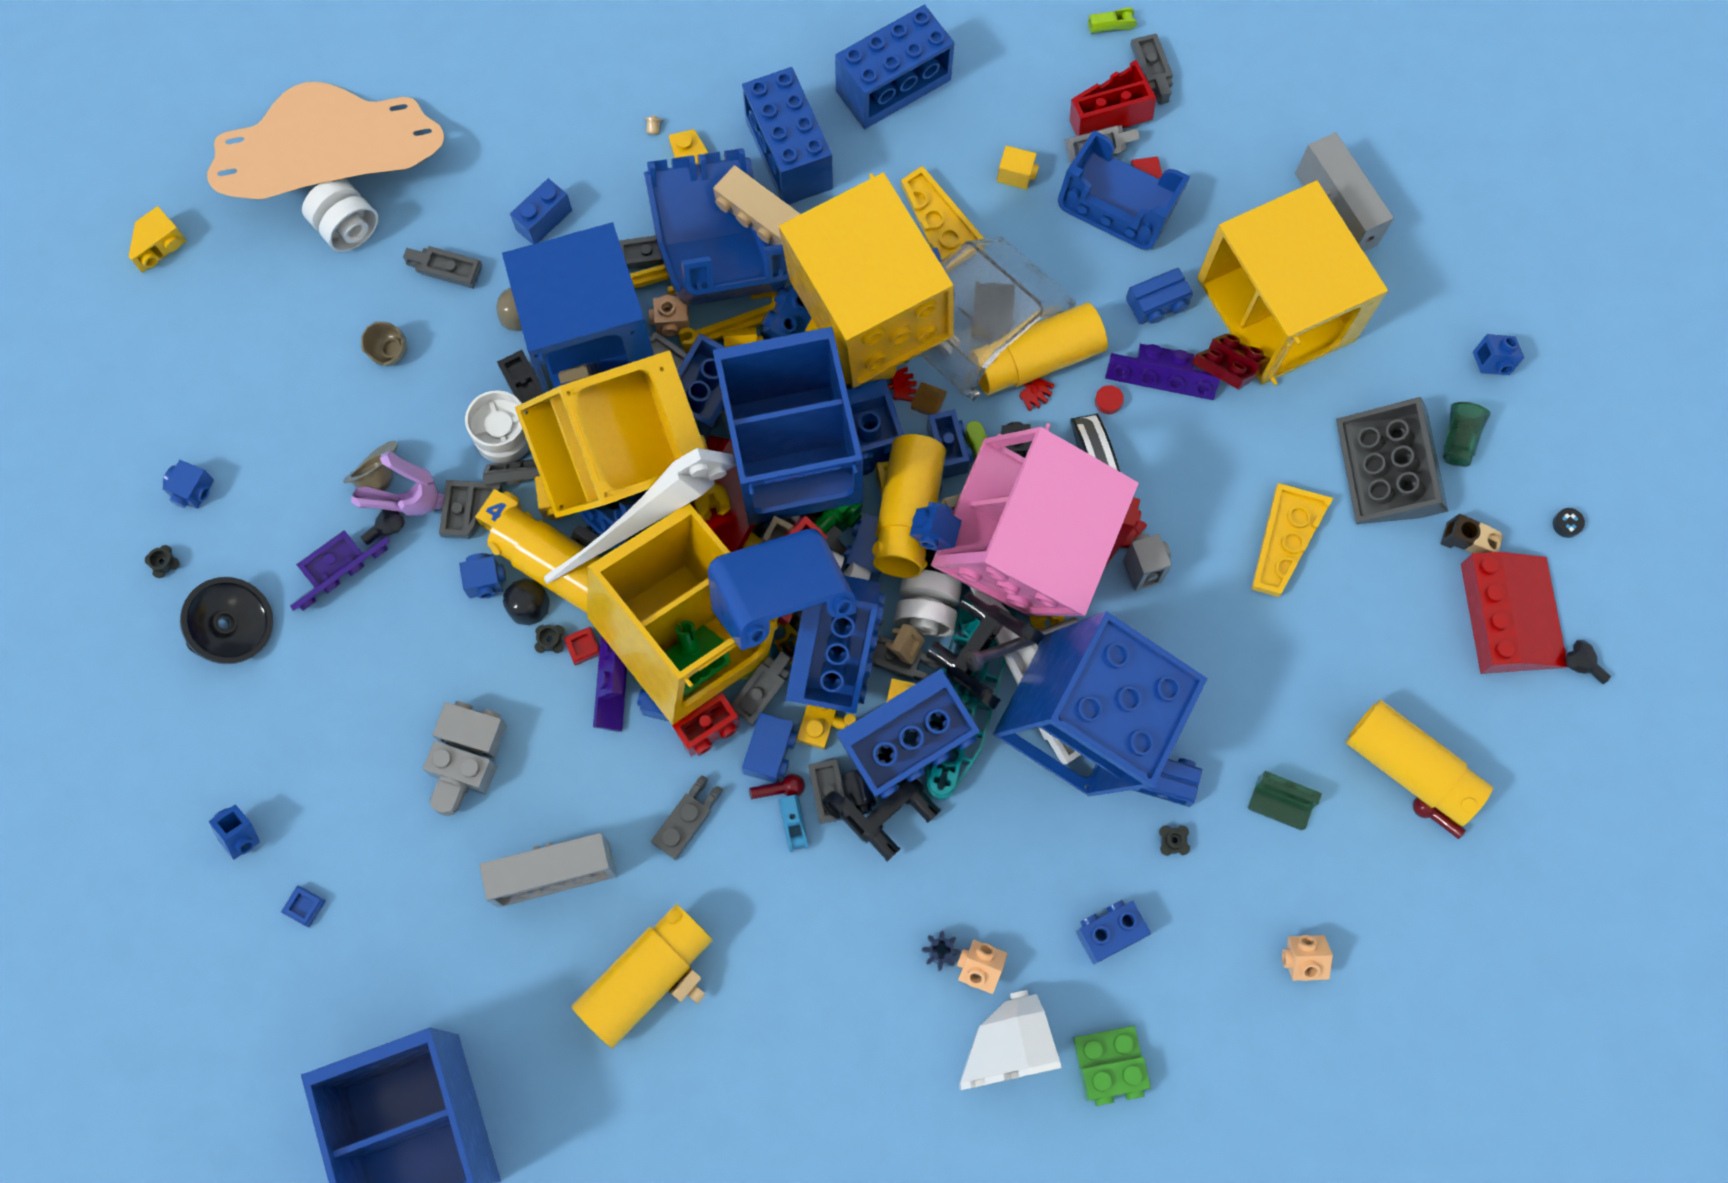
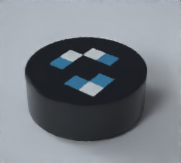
(1568, 522)

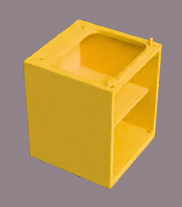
(869, 278)
(1291, 280)
(609, 433)
(650, 588)

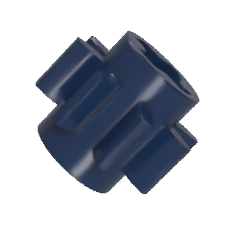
(947, 945)

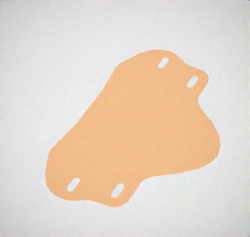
(320, 137)

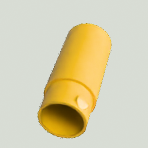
(1047, 348)
(910, 484)
(537, 550)
(1419, 763)
(641, 976)

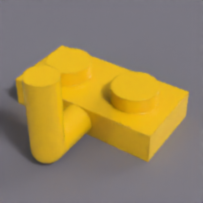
(818, 724)

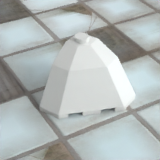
(1011, 1044)

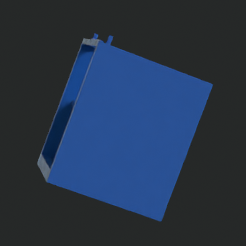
(577, 303)
(790, 425)
(1105, 698)
(401, 1114)

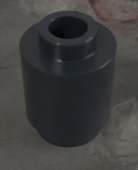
(858, 792)

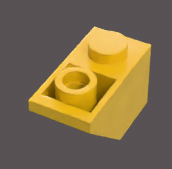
(153, 239)

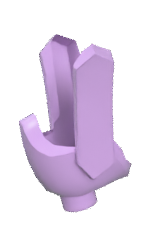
(416, 502)

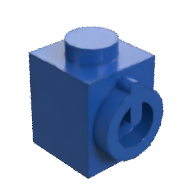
(187, 484)
(935, 527)
(482, 575)
(234, 831)

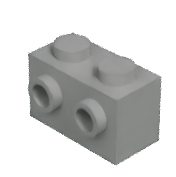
(1147, 561)
(470, 729)

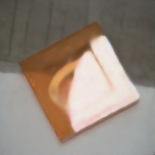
(928, 399)

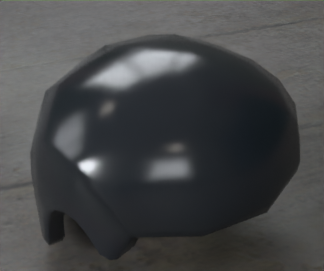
(526, 602)

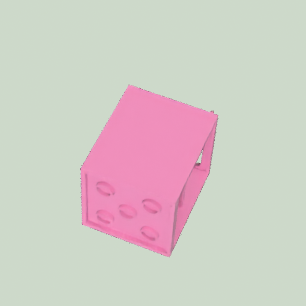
(1037, 524)

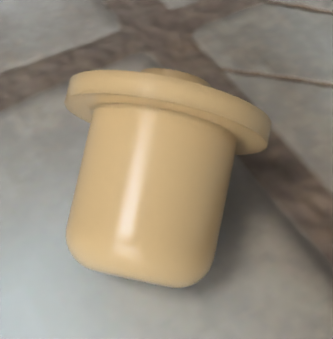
(653, 125)

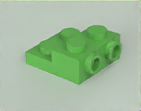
(1111, 1065)

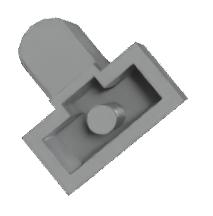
(457, 774)

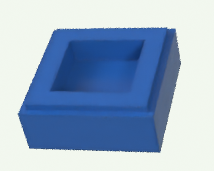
(303, 906)

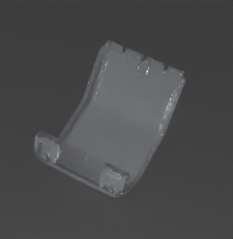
(994, 303)

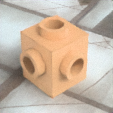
(669, 315)
(1307, 957)
(981, 966)

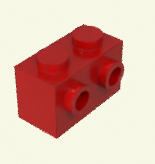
(706, 725)

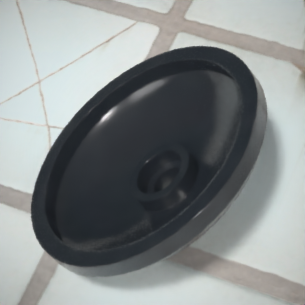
(240, 606)

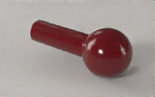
(791, 785)
(1424, 811)

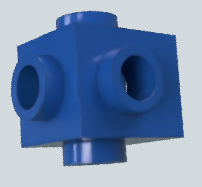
(1498, 354)

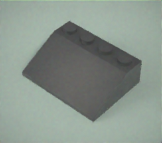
(1392, 463)

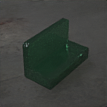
(1283, 800)

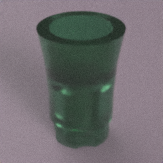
(1464, 432)

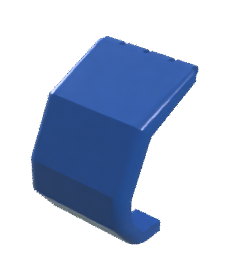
(700, 244)

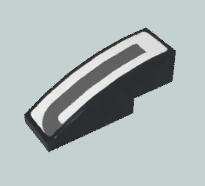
(1093, 439)

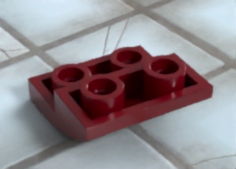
(1232, 361)

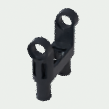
(991, 620)
(870, 828)

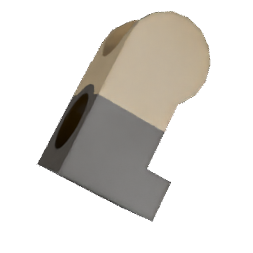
(1471, 535)

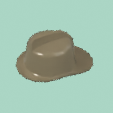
(372, 472)

